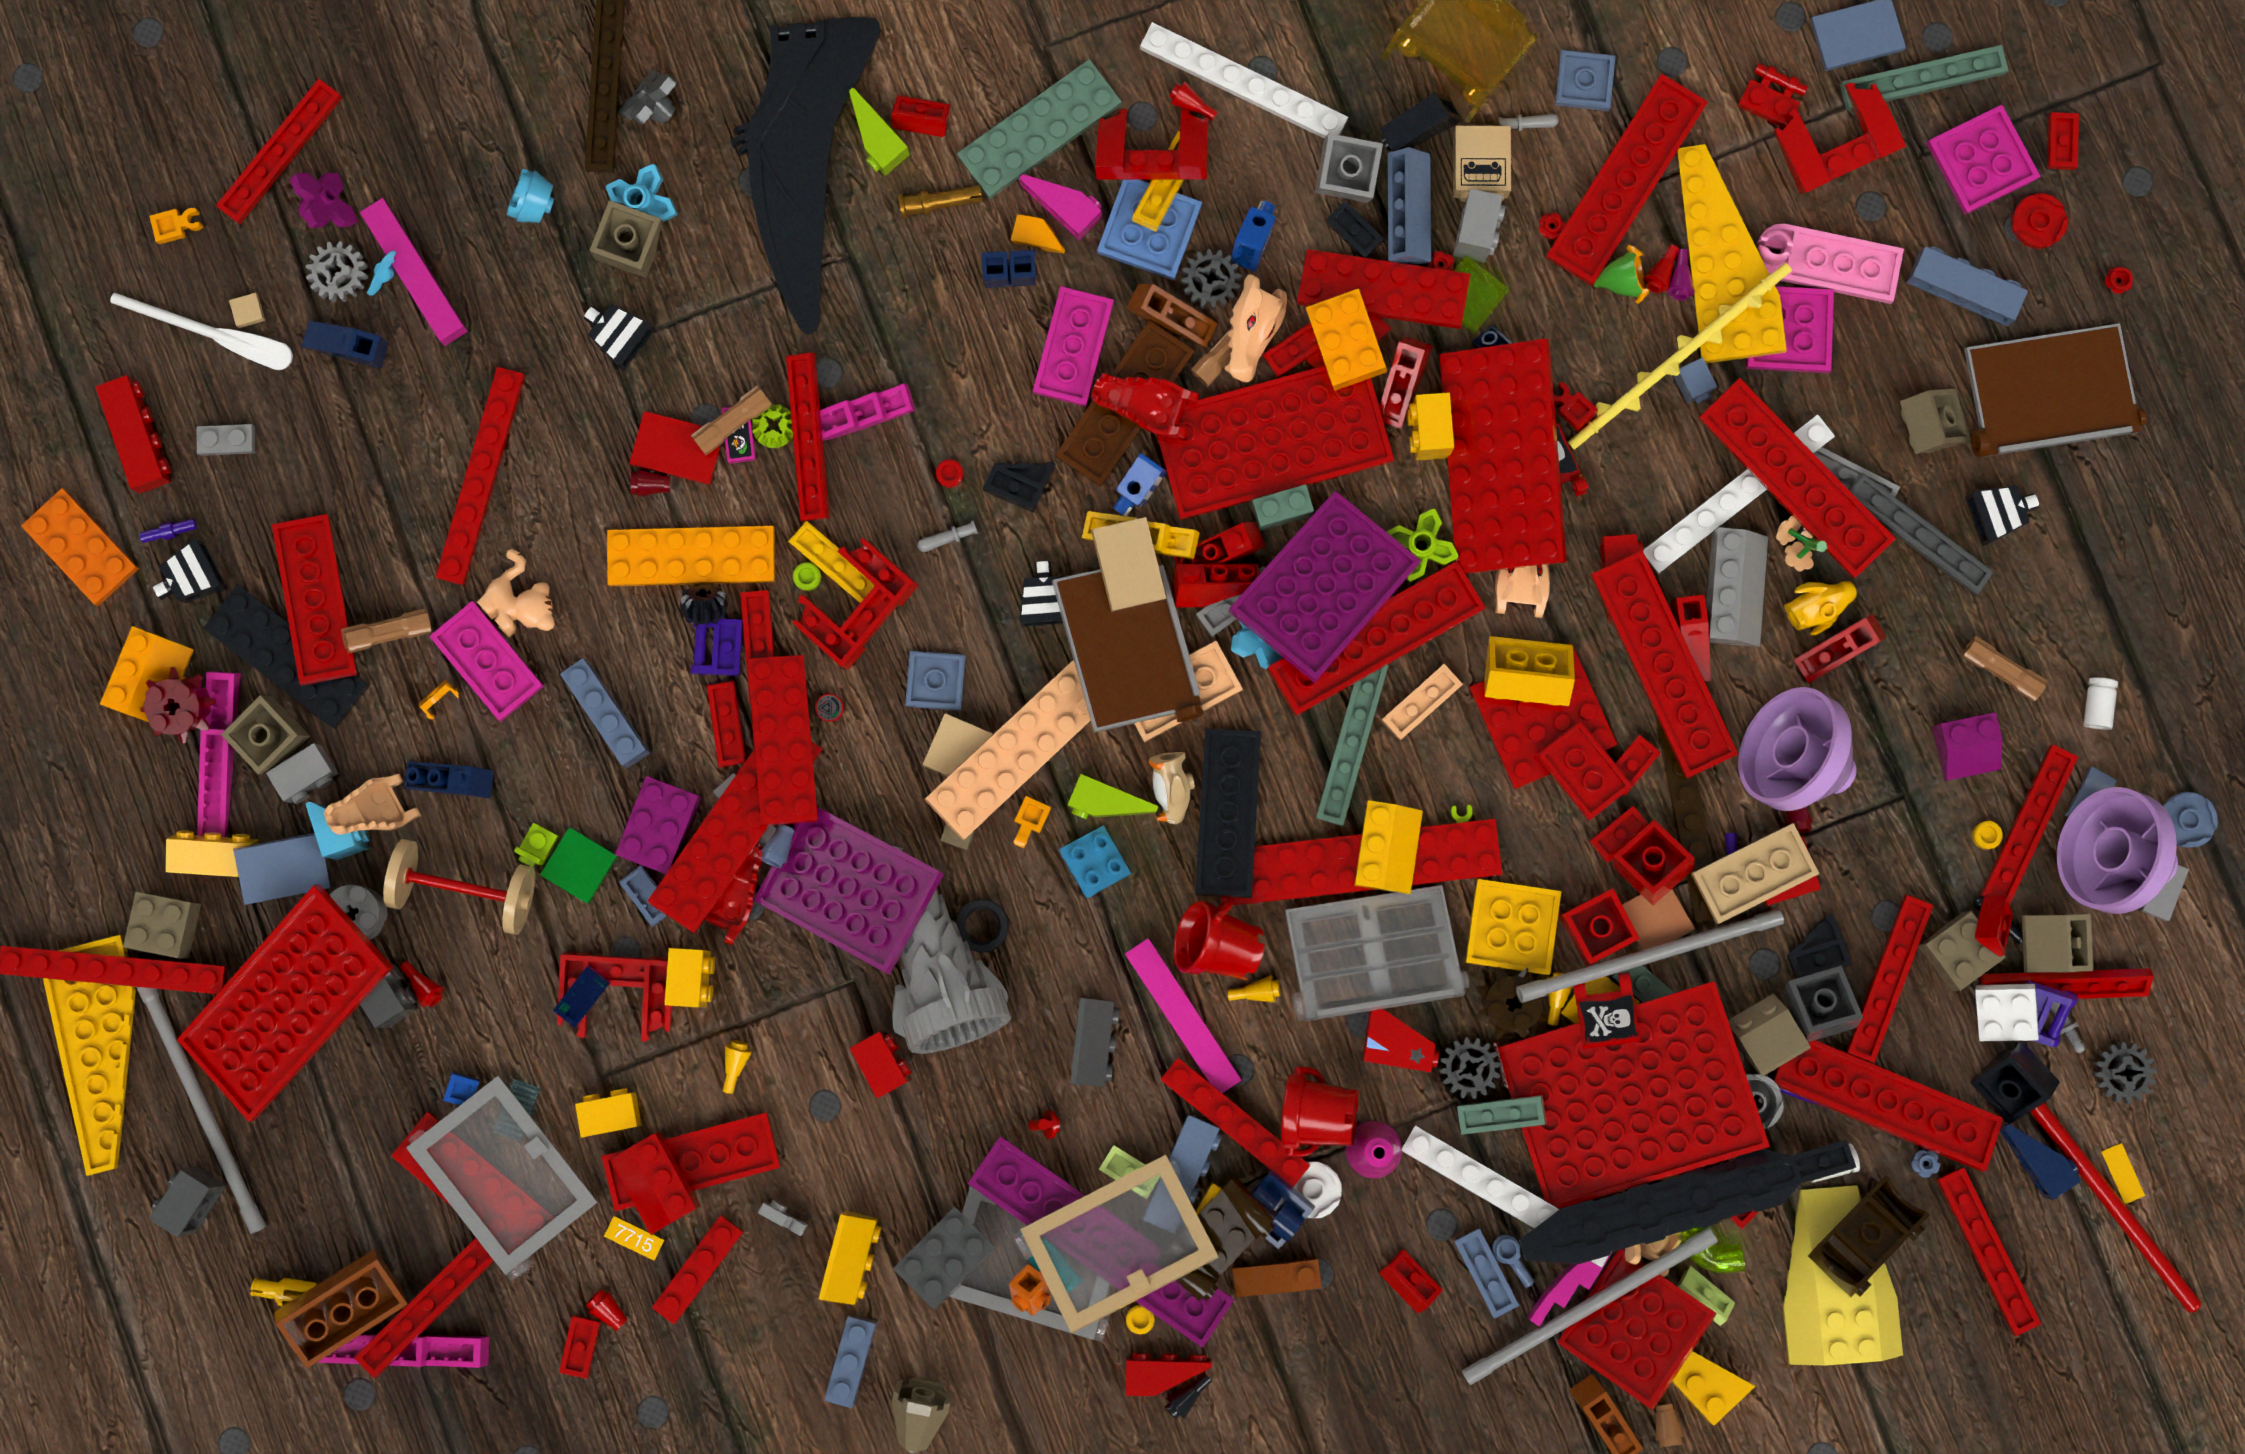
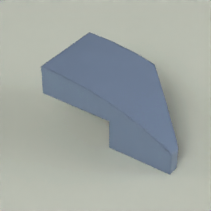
(2092, 782)

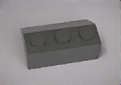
(1094, 1042)

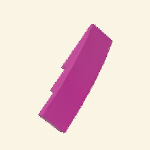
(866, 411)
(1563, 1288)

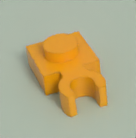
(171, 225)

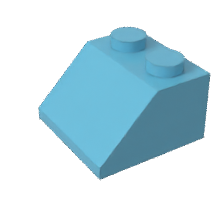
(332, 844)

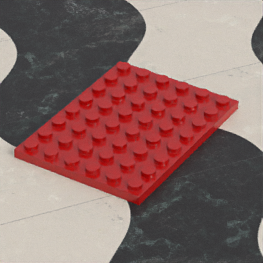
(1636, 1106)

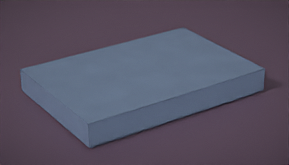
(1857, 34)
(280, 868)

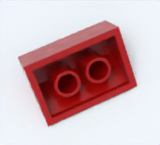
(655, 1182)

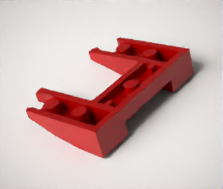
(1117, 163)
(1814, 170)
(847, 641)
(622, 971)

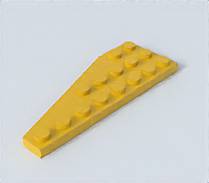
(1725, 264)
(94, 1049)

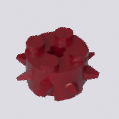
(162, 709)

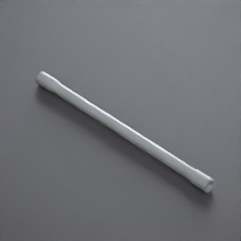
(1542, 987)
(248, 1209)
(1691, 1247)

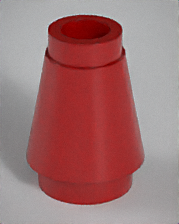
(606, 1309)

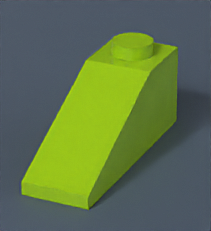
(880, 142)
(1102, 800)

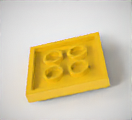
(1513, 926)

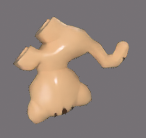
(531, 607)

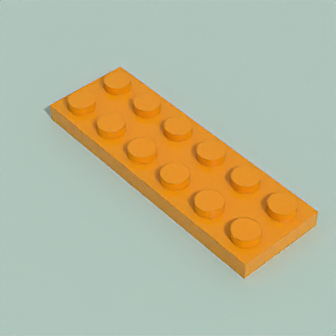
(691, 556)

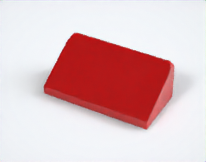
(920, 116)
(1994, 924)
(1410, 1281)

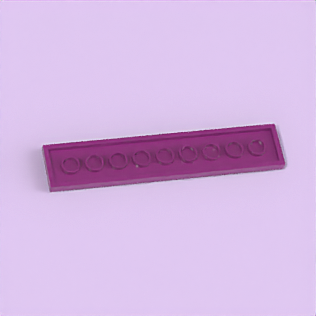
(1034, 1192)

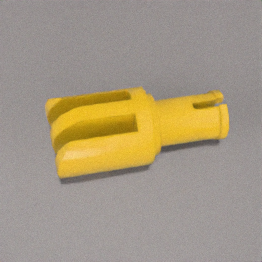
(281, 1291)

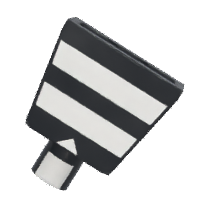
(618, 333)
(1999, 511)
(190, 574)
(1039, 598)

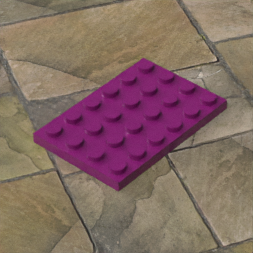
(1324, 586)
(850, 889)

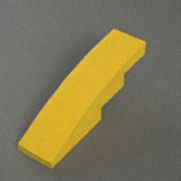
(1165, 539)

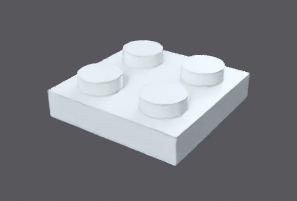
(2007, 1012)

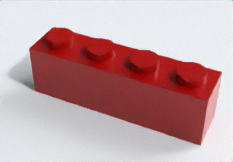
(133, 434)

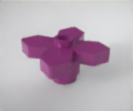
(321, 200)

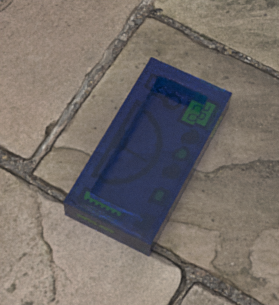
(581, 996)

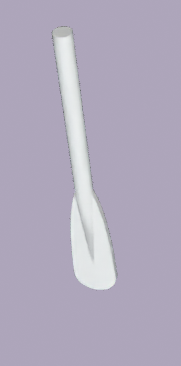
(249, 345)

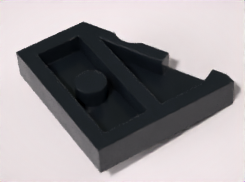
(1019, 483)
(1820, 950)

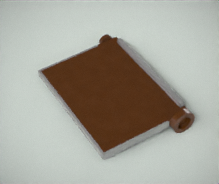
(2052, 390)
(1127, 659)

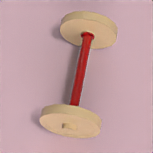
(402, 874)

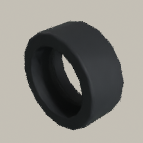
(1000, 915)

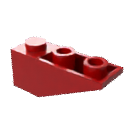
(1227, 546)
(1210, 583)
(1693, 623)
(1155, 1375)

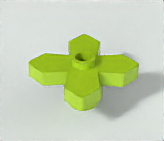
(1426, 531)

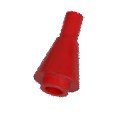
(1187, 98)
(1659, 276)
(425, 989)

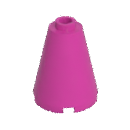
(1367, 1139)

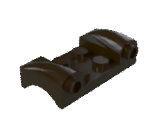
(1232, 1223)
(1868, 1237)

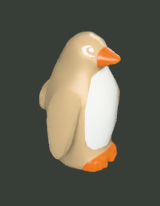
(1171, 786)

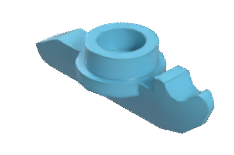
(383, 273)

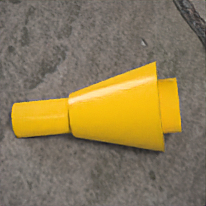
(1261, 990)
(1556, 1002)
(735, 1059)

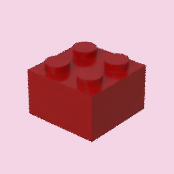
(1653, 862)
(1599, 927)
(881, 1063)

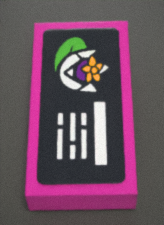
(740, 443)

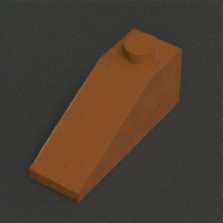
(1171, 314)
(1277, 1277)
(1605, 1417)

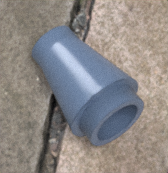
(778, 847)

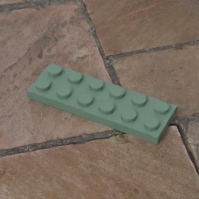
(1039, 129)

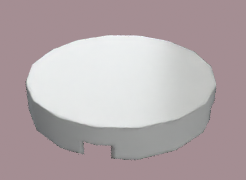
(1321, 1188)

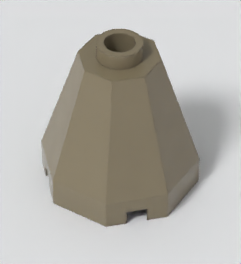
(919, 1412)

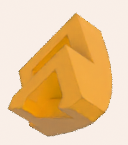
(1035, 233)

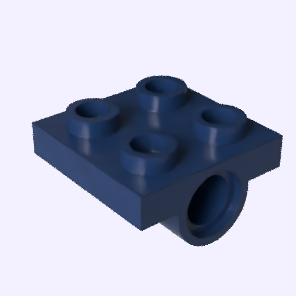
(1287, 1202)

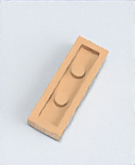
(1422, 702)

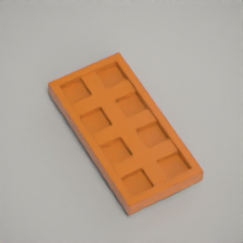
(80, 547)

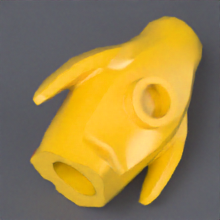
(1819, 605)

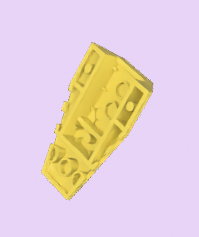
(1819, 1317)

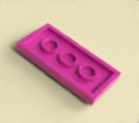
(1073, 346)
(486, 661)

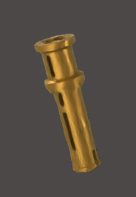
(926, 202)

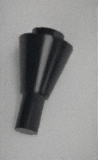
(1183, 1400)

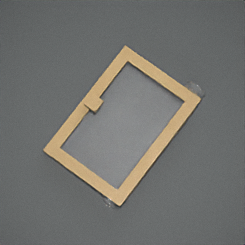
(1118, 1243)

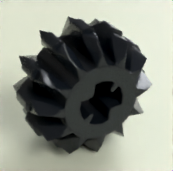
(703, 604)

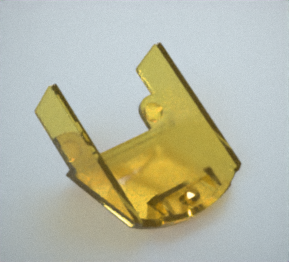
(1468, 41)

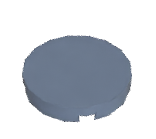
(2192, 818)

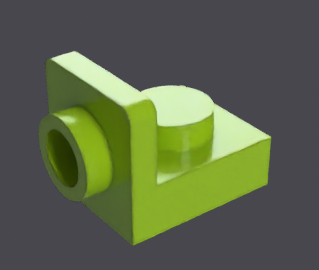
(536, 845)

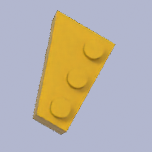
(1710, 1387)

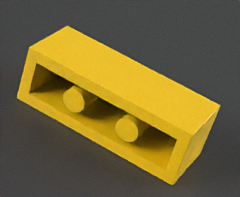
(204, 854)

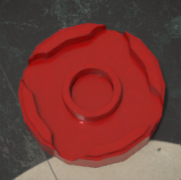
(2039, 221)

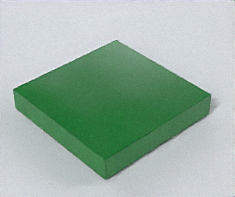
(579, 865)

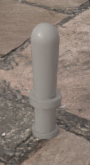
(1536, 121)
(934, 541)

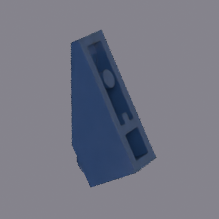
(2046, 1167)

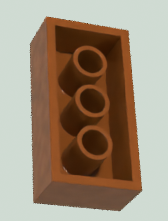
(340, 1308)

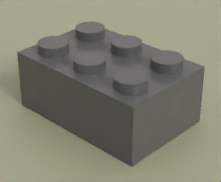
(944, 1259)

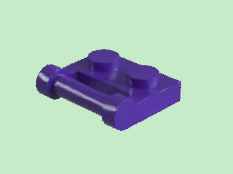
(726, 648)
(2044, 999)

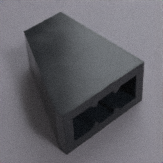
(1420, 123)

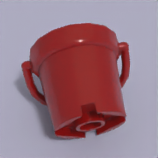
(1216, 942)
(1316, 1113)

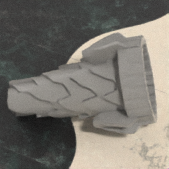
(945, 992)

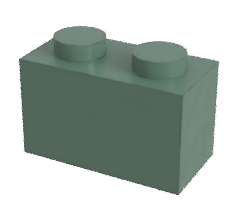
(1282, 508)

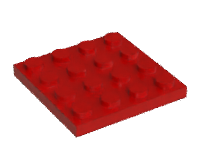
(1526, 728)
(1641, 1335)

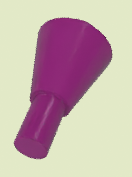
(1681, 283)

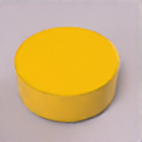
(1987, 835)
(1139, 1320)

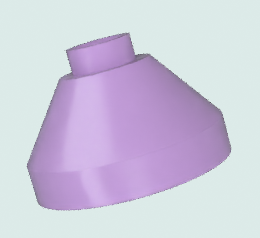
(1797, 750)
(2117, 850)

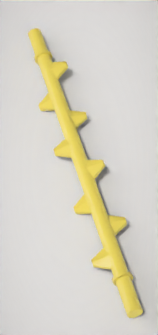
(1687, 346)

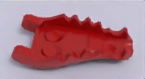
(1149, 402)
(736, 902)

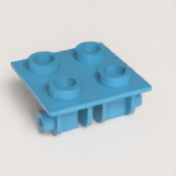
(1094, 861)

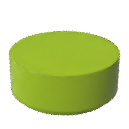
(807, 576)

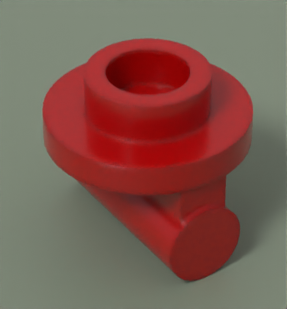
(1049, 1124)

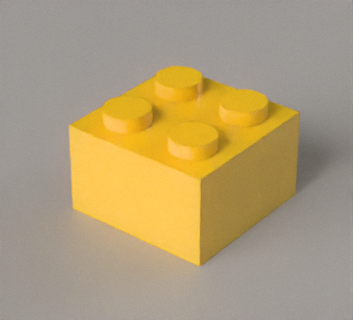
(1431, 426)
(689, 978)

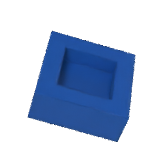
(460, 1088)

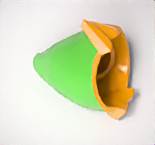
(1625, 276)

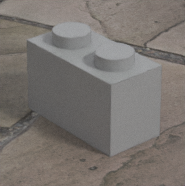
(302, 774)

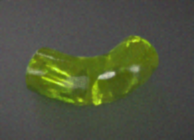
(1717, 1257)

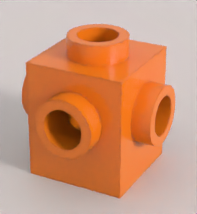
(1030, 1291)

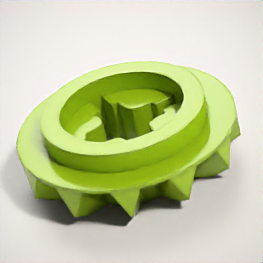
(772, 438)

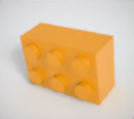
(1346, 339)

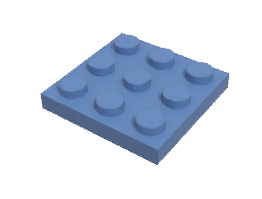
(1142, 247)

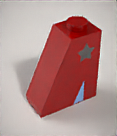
(1396, 1044)

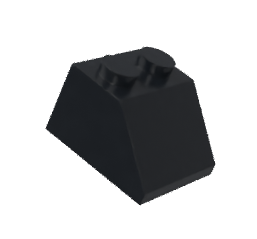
(2015, 1082)

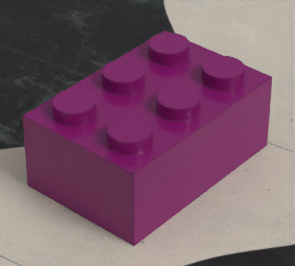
(658, 825)

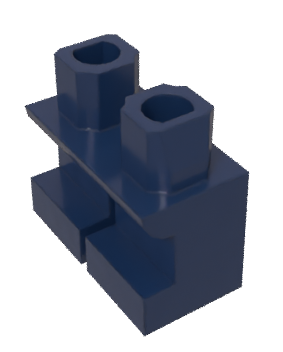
(1009, 273)

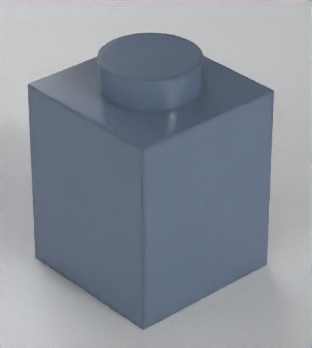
(1696, 382)

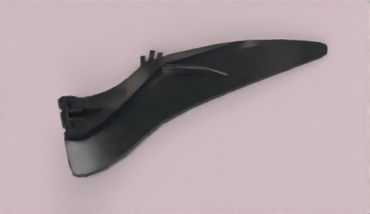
(792, 147)

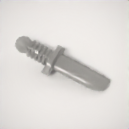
(2068, 1028)

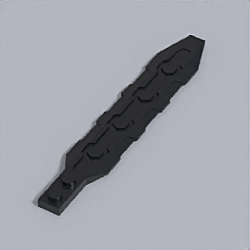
(1679, 1204)

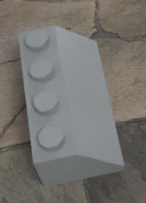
(1736, 586)

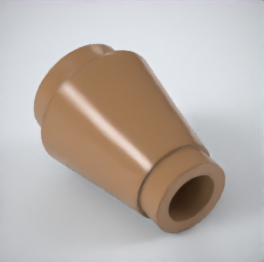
(1667, 1426)

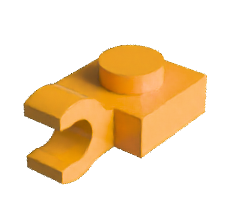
(1031, 818)

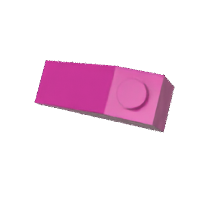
(1065, 204)

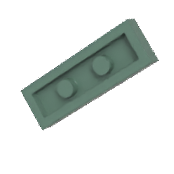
(1501, 1114)

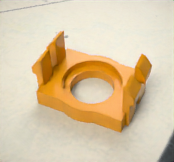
(435, 695)

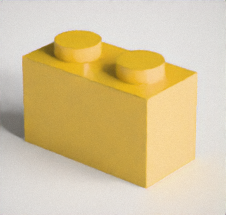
(608, 1114)

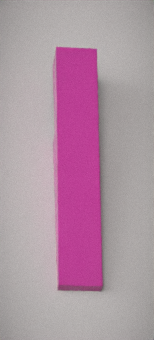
(414, 272)
(217, 754)
(1182, 1016)
(424, 1351)

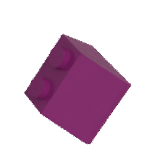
(1969, 746)

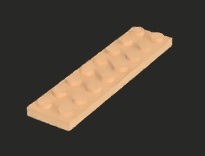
(1012, 754)

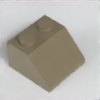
(626, 239)
(1934, 420)
(265, 734)
(1767, 1035)

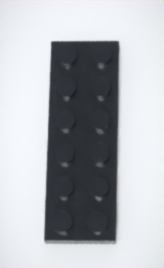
(266, 644)
(1228, 813)

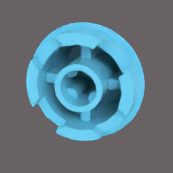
(530, 198)

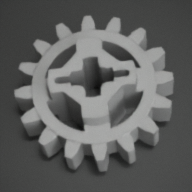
(329, 262)

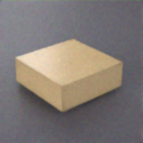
(247, 310)

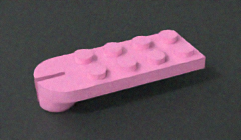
(1833, 261)

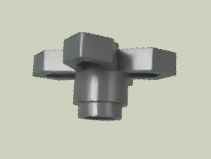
(650, 99)

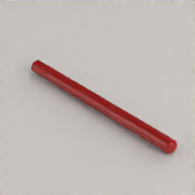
(2117, 1208)

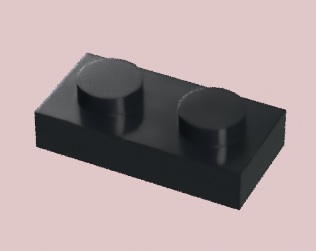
(1354, 230)

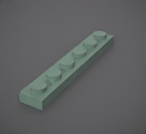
(1933, 75)
(1350, 748)

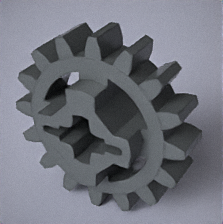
(1221, 282)
(1463, 1056)
(2125, 1083)

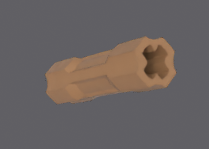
(1213, 362)
(715, 432)
(406, 626)
(2022, 680)

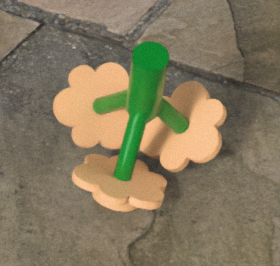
(1797, 554)

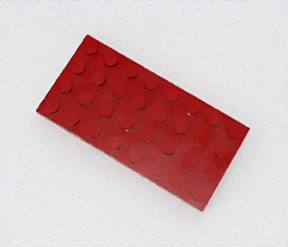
(1272, 440)
(1504, 457)
(284, 1002)

